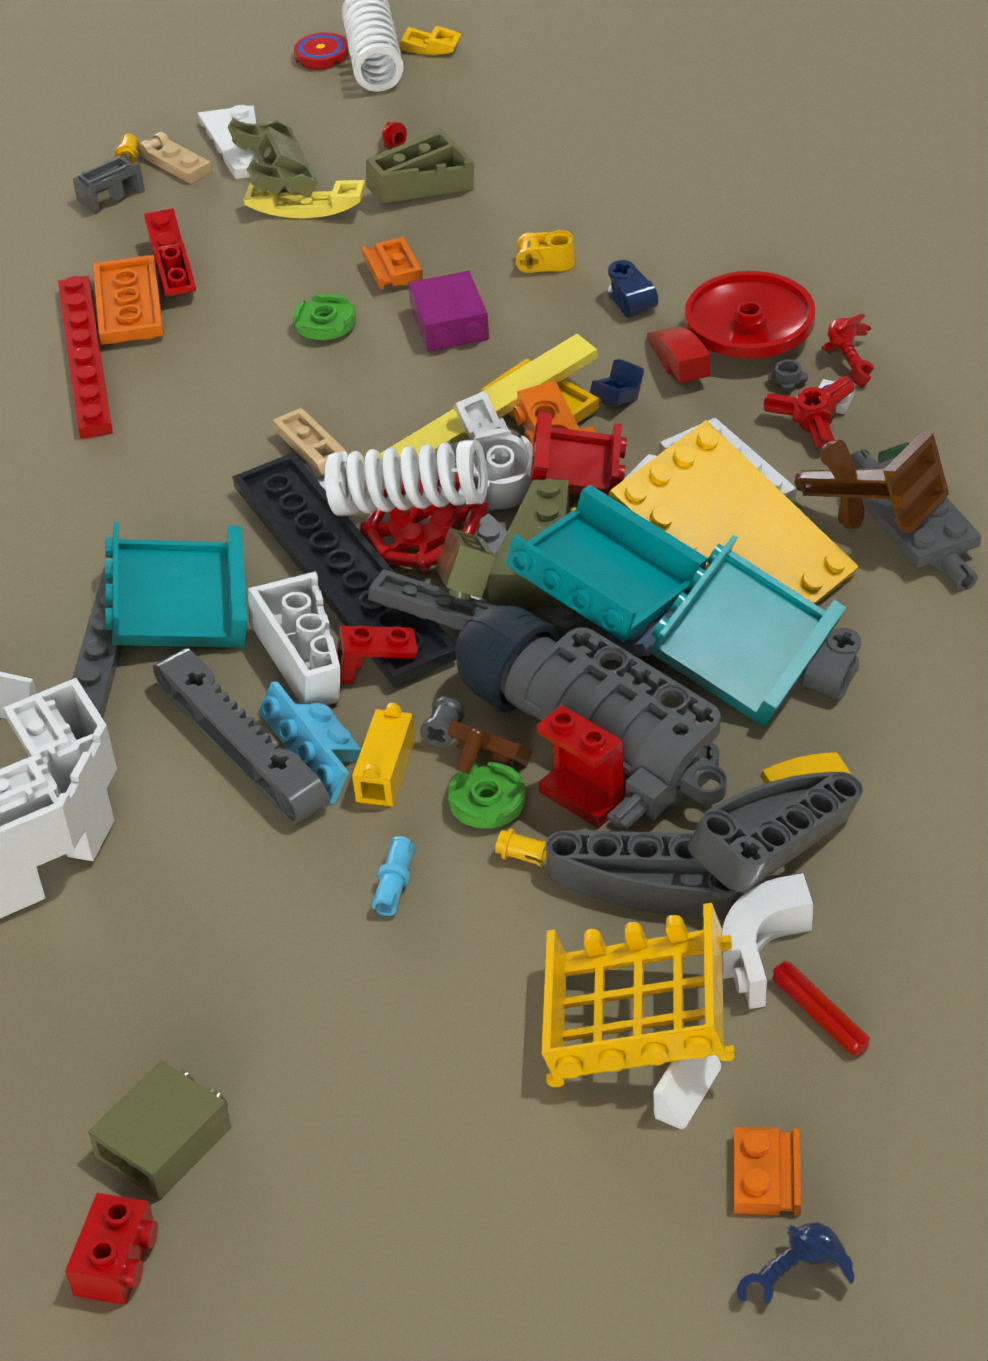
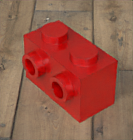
(111, 1249)

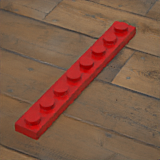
(84, 357)

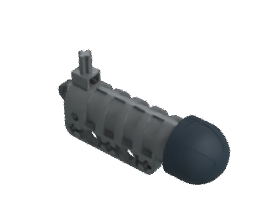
(523, 665)

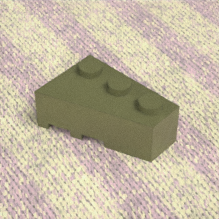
(420, 169)

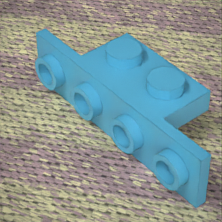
(312, 735)

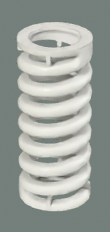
(372, 43)
(391, 471)

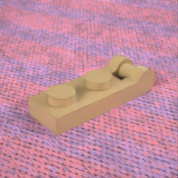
(174, 158)
(307, 439)

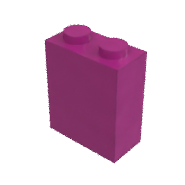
(448, 310)

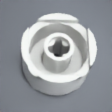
(507, 467)

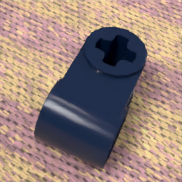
(630, 288)

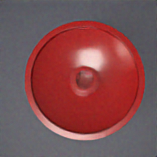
(750, 314)

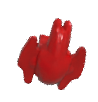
(841, 335)

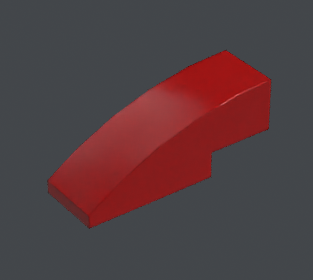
(681, 353)

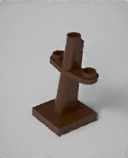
(911, 481)

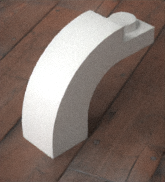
(756, 918)

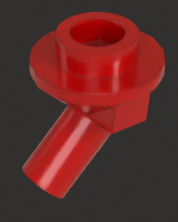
(394, 134)

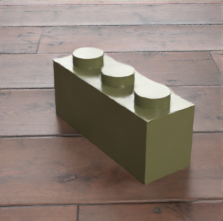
(464, 564)

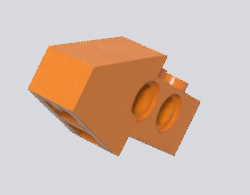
(548, 399)

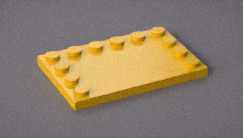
(710, 491)

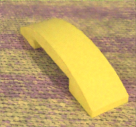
(318, 204)

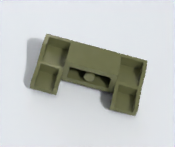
(279, 157)

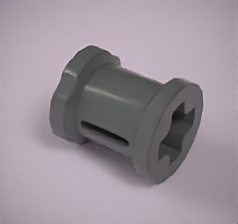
(436, 727)

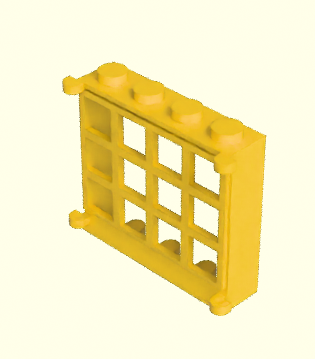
(640, 1048)

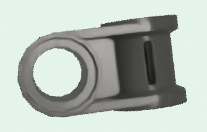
(834, 664)

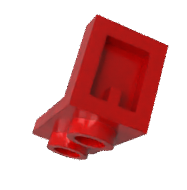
(369, 641)

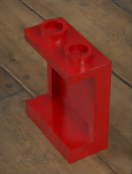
(577, 456)
(586, 766)

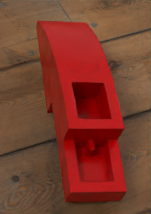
(169, 252)

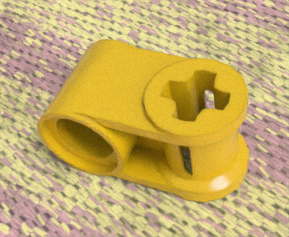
(548, 252)

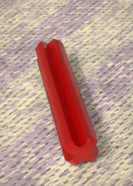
(821, 1008)

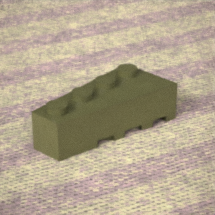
(541, 507)

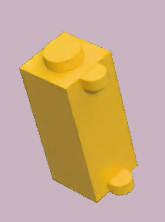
(384, 756)

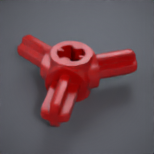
(812, 408)

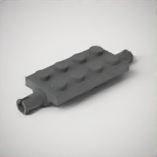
(937, 541)

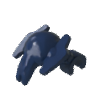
(809, 1243)

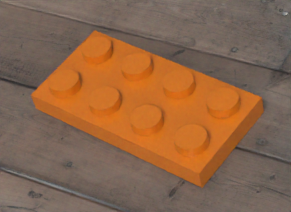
(127, 300)

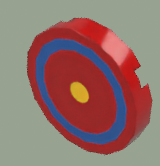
(321, 50)

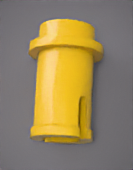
(128, 148)
(520, 847)

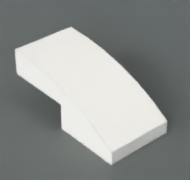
(478, 415)

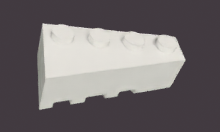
(297, 636)

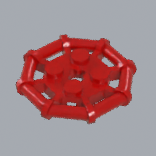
(411, 533)

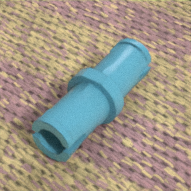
(393, 876)

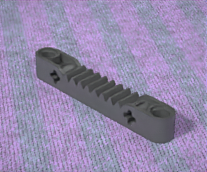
(273, 770)

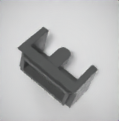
(110, 177)

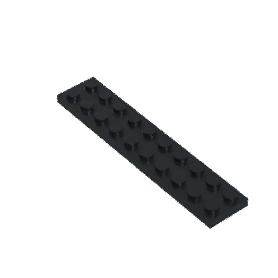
(345, 562)

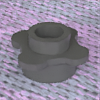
(788, 374)

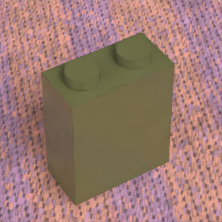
(160, 1129)

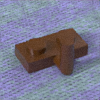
(475, 739)

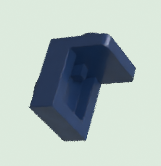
(621, 385)

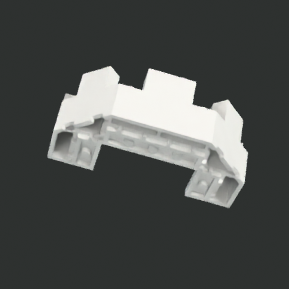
(55, 796)

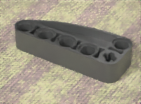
(771, 825)
(637, 871)

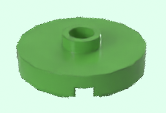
(324, 317)
(487, 796)

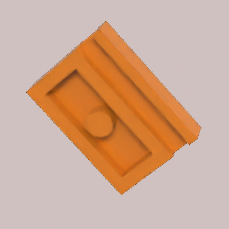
(392, 263)
(766, 1171)

